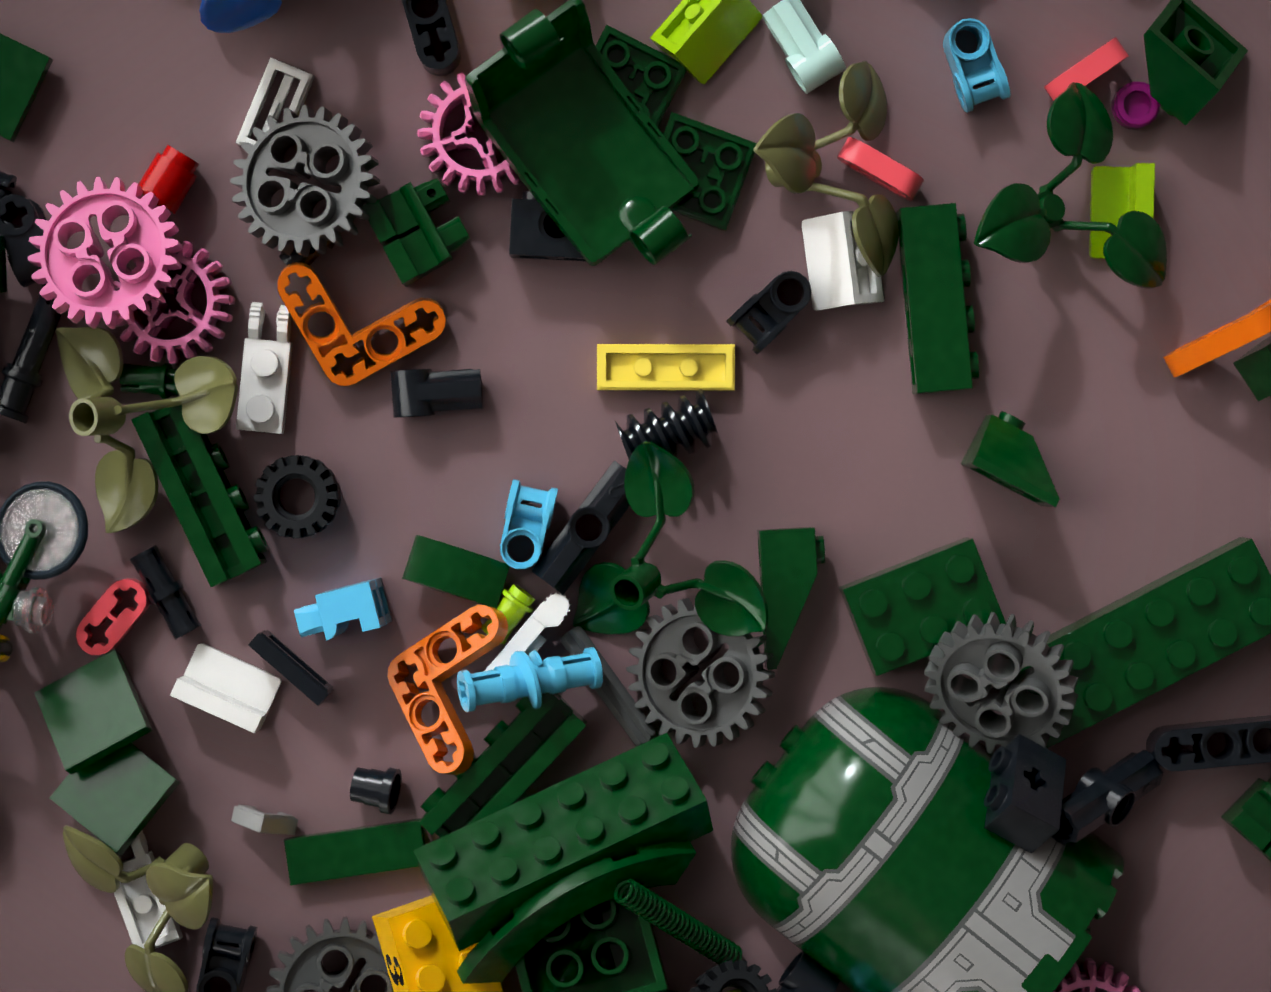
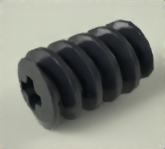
(672, 426)

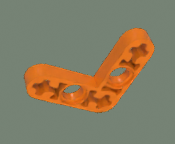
(341, 338)
(1220, 341)
(433, 672)

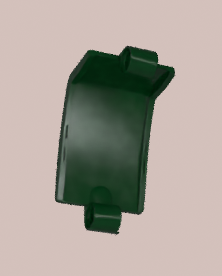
(580, 138)

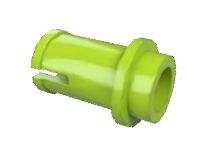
(514, 607)

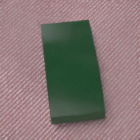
(456, 571)

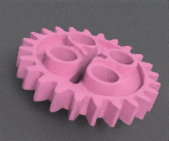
(66, 268)

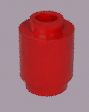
(169, 178)

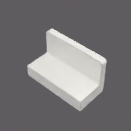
(835, 264)
(227, 688)

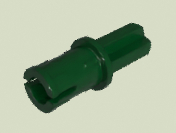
(149, 380)

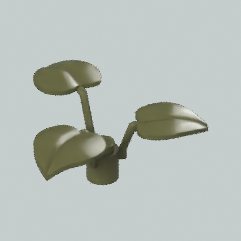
(794, 163)
(94, 361)
(176, 882)

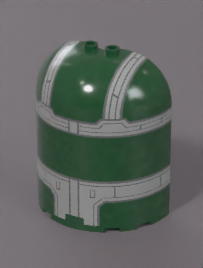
(882, 865)

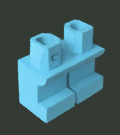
(340, 605)

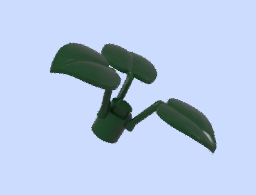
(1021, 220)
(617, 598)

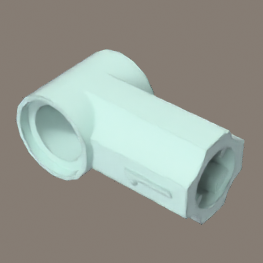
(809, 54)

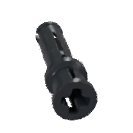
(22, 375)

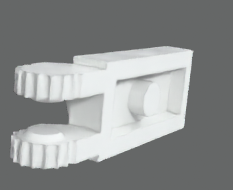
(265, 374)
(528, 638)
(139, 905)

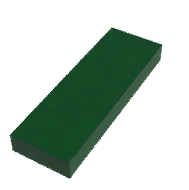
(353, 851)

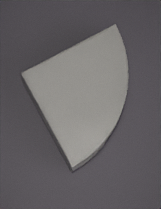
(264, 822)

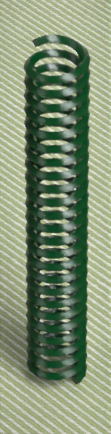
(688, 931)

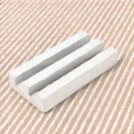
(262, 92)

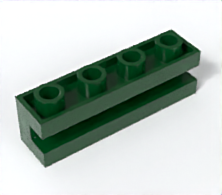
(935, 298)
(202, 495)
(506, 767)

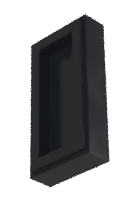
(291, 666)

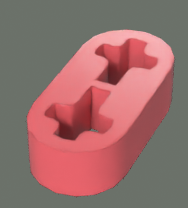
(1089, 68)
(880, 168)
(105, 609)

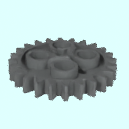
(317, 141)
(975, 653)
(726, 703)
(304, 967)

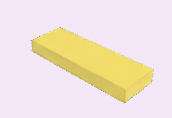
(666, 367)

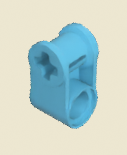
(975, 67)
(527, 520)

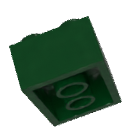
(911, 604)

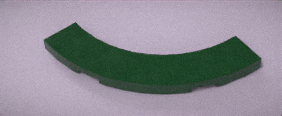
(566, 898)

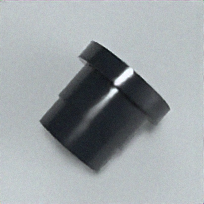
(376, 788)

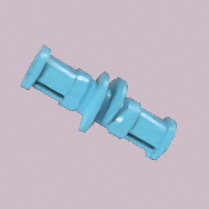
(529, 678)

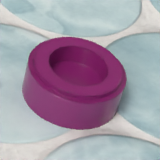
(1134, 106)

